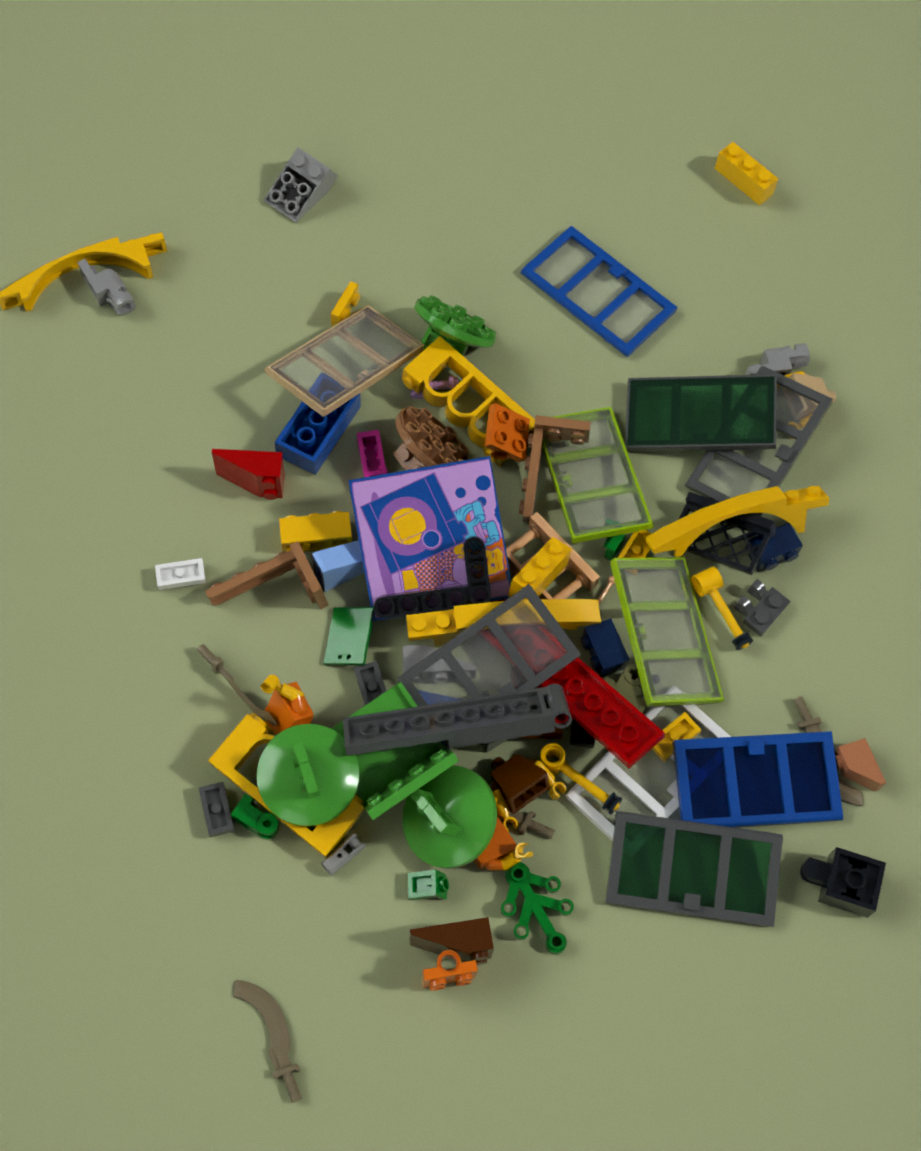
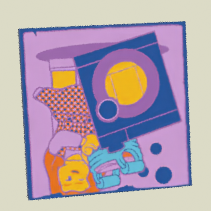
(417, 526)

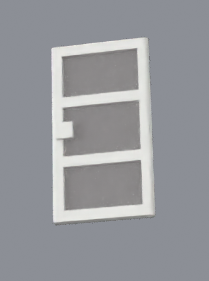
(649, 784)

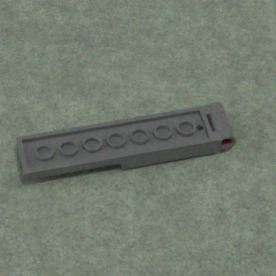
(461, 721)

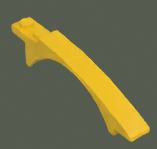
(129, 254)
(787, 505)
(447, 624)

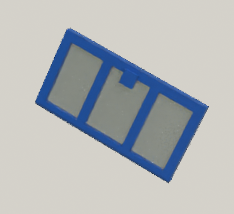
(599, 291)

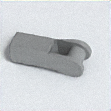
(340, 857)

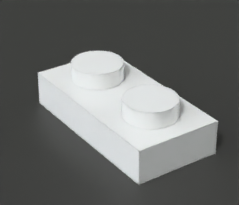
(180, 574)

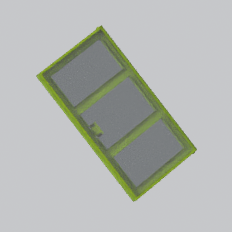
(596, 481)
(666, 631)

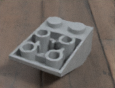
(300, 185)

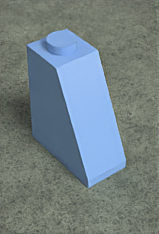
(337, 564)

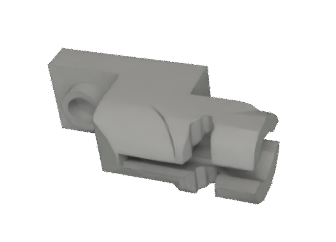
(107, 288)
(782, 359)

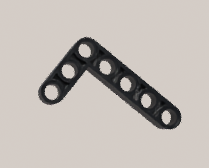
(444, 592)

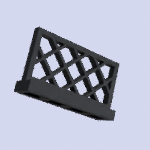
(749, 522)

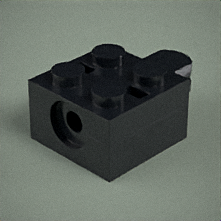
(846, 880)

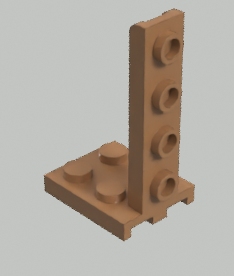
(555, 430)
(266, 571)

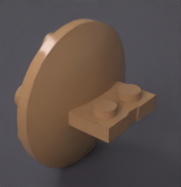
(426, 440)

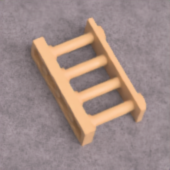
(541, 529)

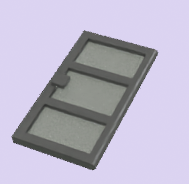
(738, 472)
(498, 654)

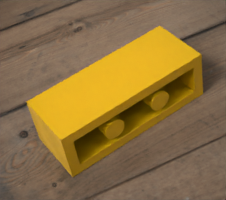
(746, 173)
(315, 530)
(542, 567)

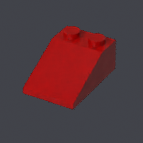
(252, 470)

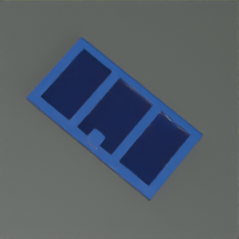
(758, 779)

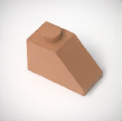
(859, 765)

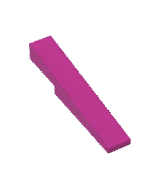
(371, 453)

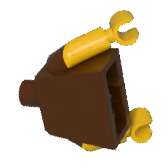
(519, 783)

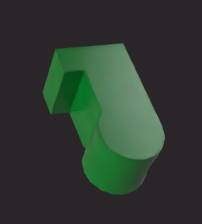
(260, 823)

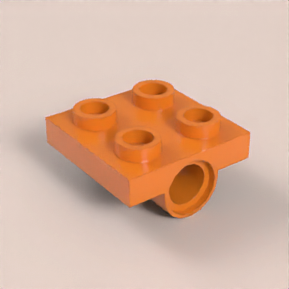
(506, 433)
(438, 977)

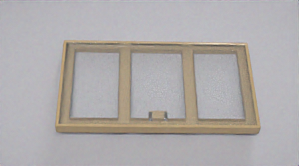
(344, 360)

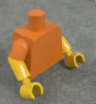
(286, 705)
(501, 851)

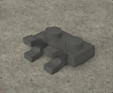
(766, 611)

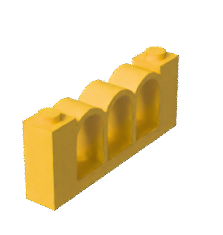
(432, 362)
(237, 749)

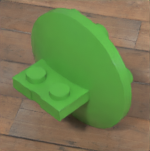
(452, 326)
(307, 775)
(450, 818)

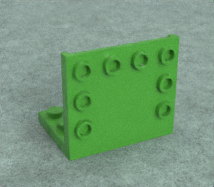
(400, 771)

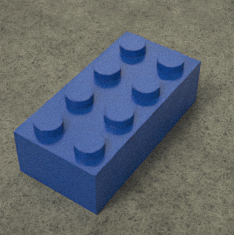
(311, 437)

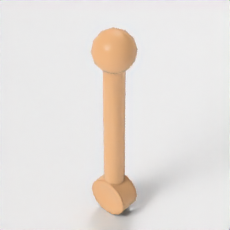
(611, 581)

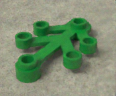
(534, 903)

